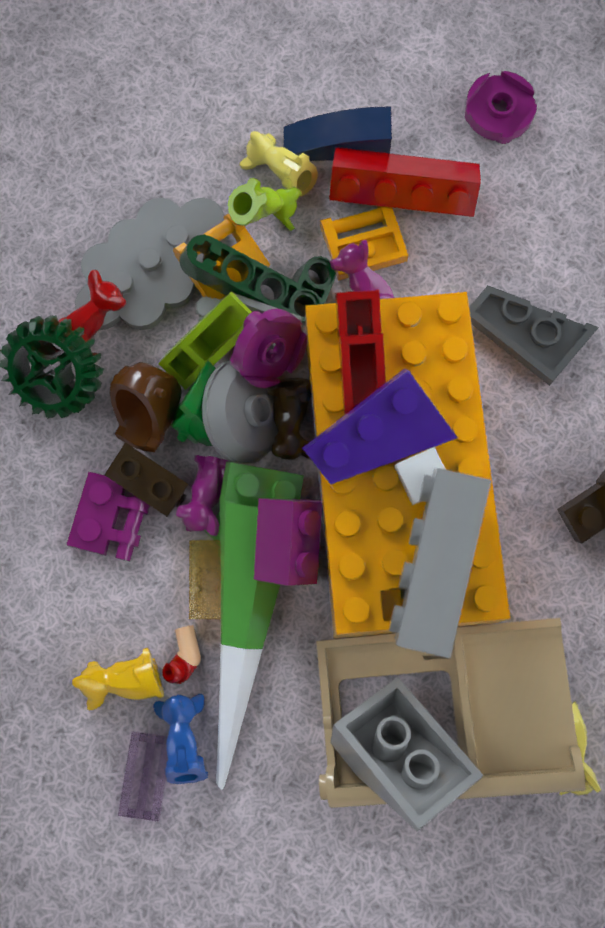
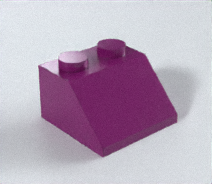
(288, 541)

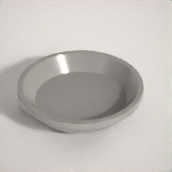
(238, 416)

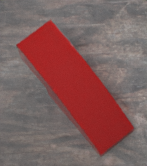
(360, 345)

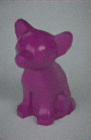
(353, 262)
(205, 495)

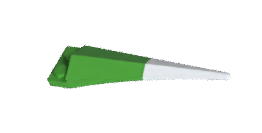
(244, 601)

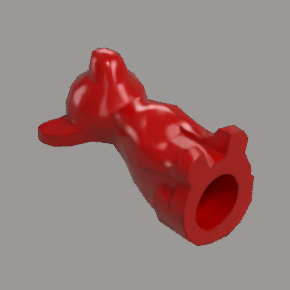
(104, 298)

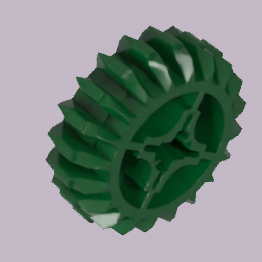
(56, 389)

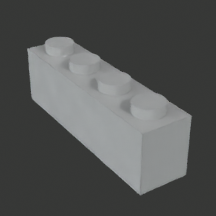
(441, 561)

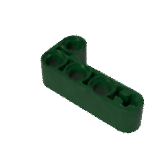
(255, 274)

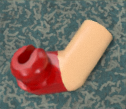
(186, 659)

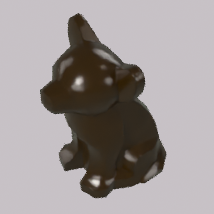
(290, 408)

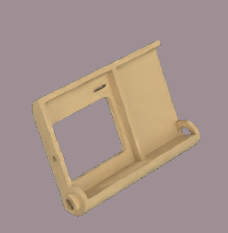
(506, 700)

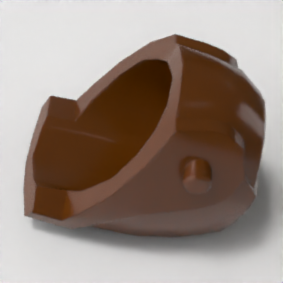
(144, 404)

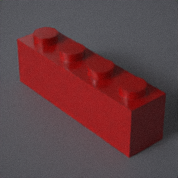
(405, 182)

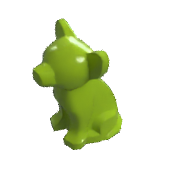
(251, 203)

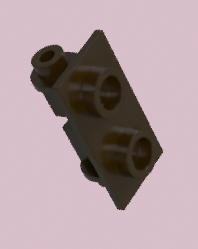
(147, 480)

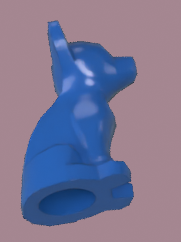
(183, 761)

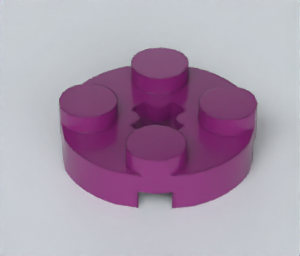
(495, 124)
(259, 333)

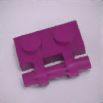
(98, 514)

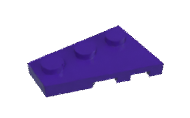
(380, 430)

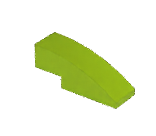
(206, 341)

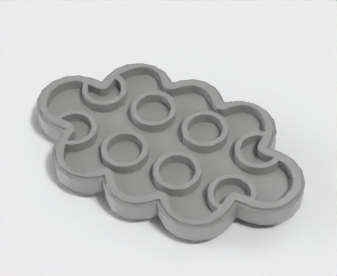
(143, 261)

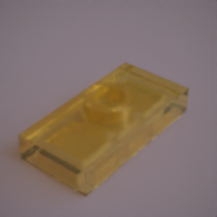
(204, 579)

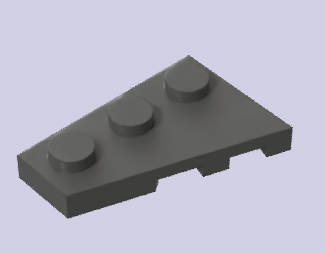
(531, 335)

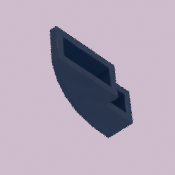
(351, 129)

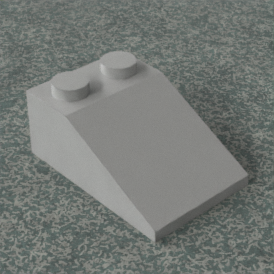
(404, 754)

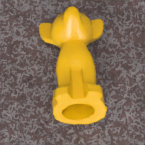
(128, 679)

